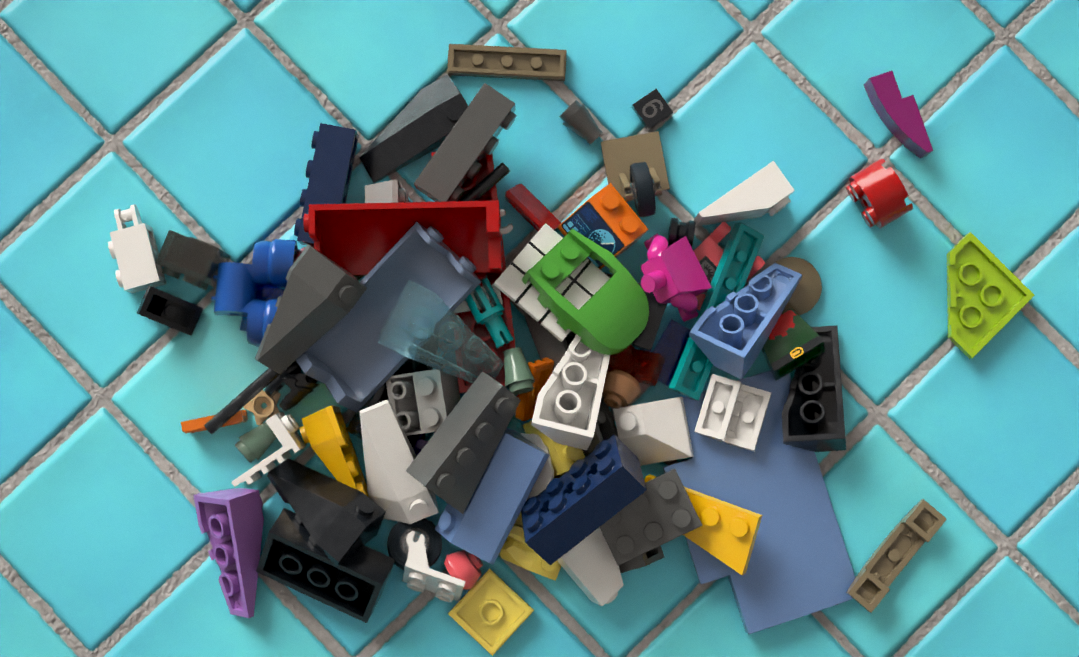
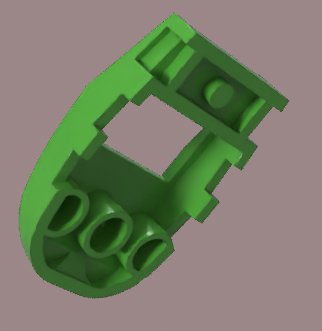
(611, 315)

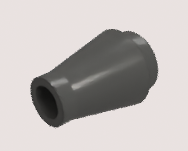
(580, 121)

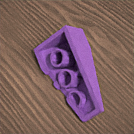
(235, 532)

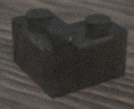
(190, 258)

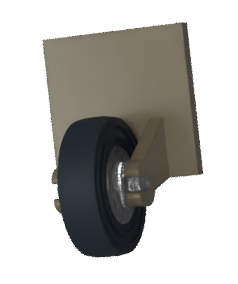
(636, 169)

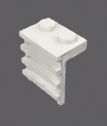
(285, 430)

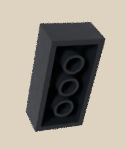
(294, 562)

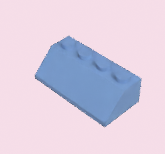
(496, 498)

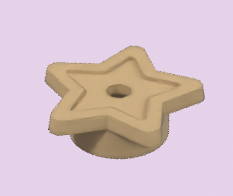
(262, 414)

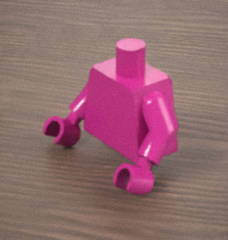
(674, 275)

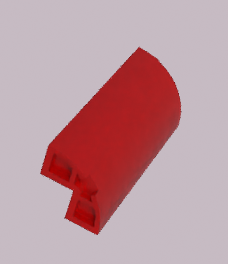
(364, 233)

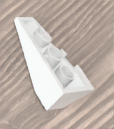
(386, 461)

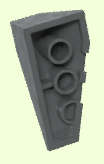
(312, 303)

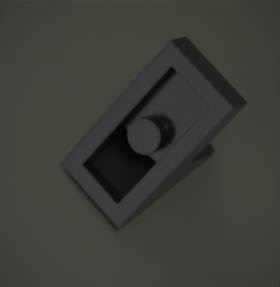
(169, 310)

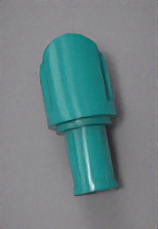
(491, 315)

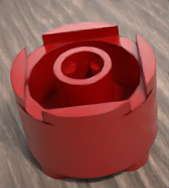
(879, 194)

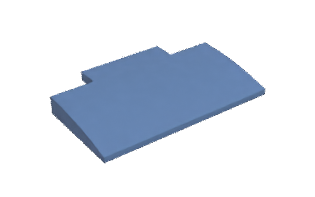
(799, 549)

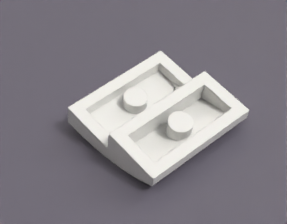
(732, 412)

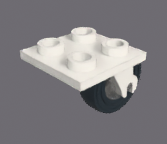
(415, 551)

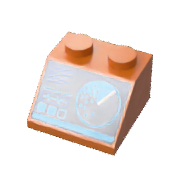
(607, 222)

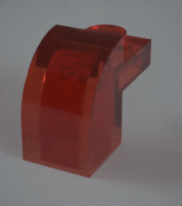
(640, 364)

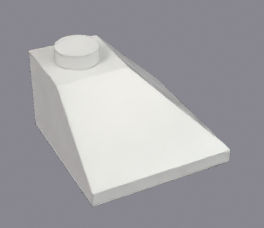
(655, 430)

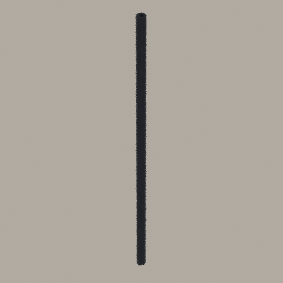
(269, 375)

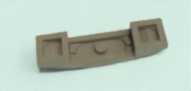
(894, 554)

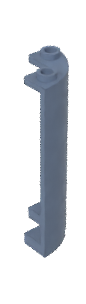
(349, 353)

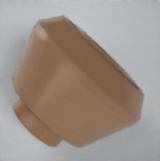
(620, 389)

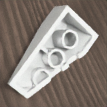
(572, 397)

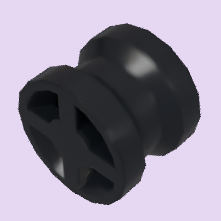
(681, 229)

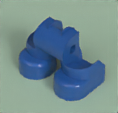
(239, 281)

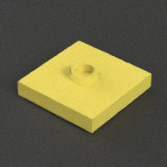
(491, 612)

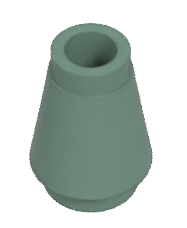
(517, 372)
(255, 442)

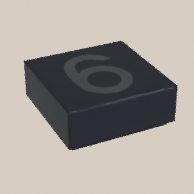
(652, 109)

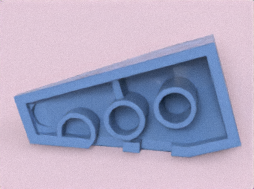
(742, 323)

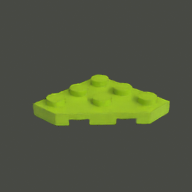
(979, 295)

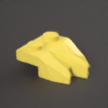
(520, 554)

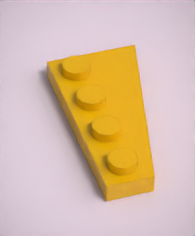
(725, 531)

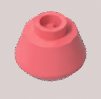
(464, 567)

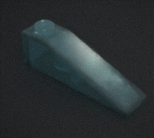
(433, 335)

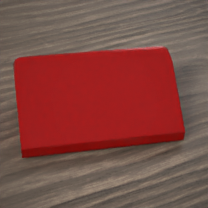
(530, 207)

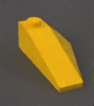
(332, 444)

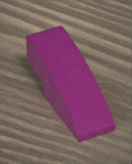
(898, 113)

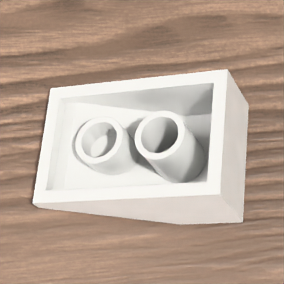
(759, 194)

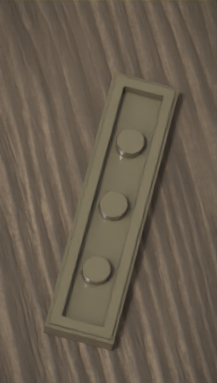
(506, 62)

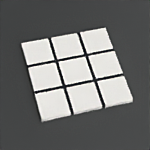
(576, 288)

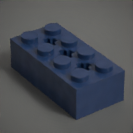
(582, 499)

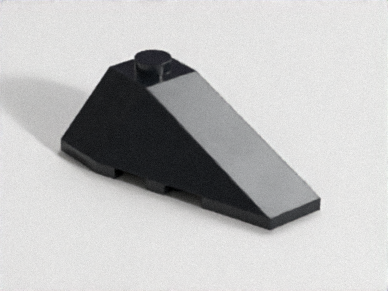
(415, 129)
(815, 400)

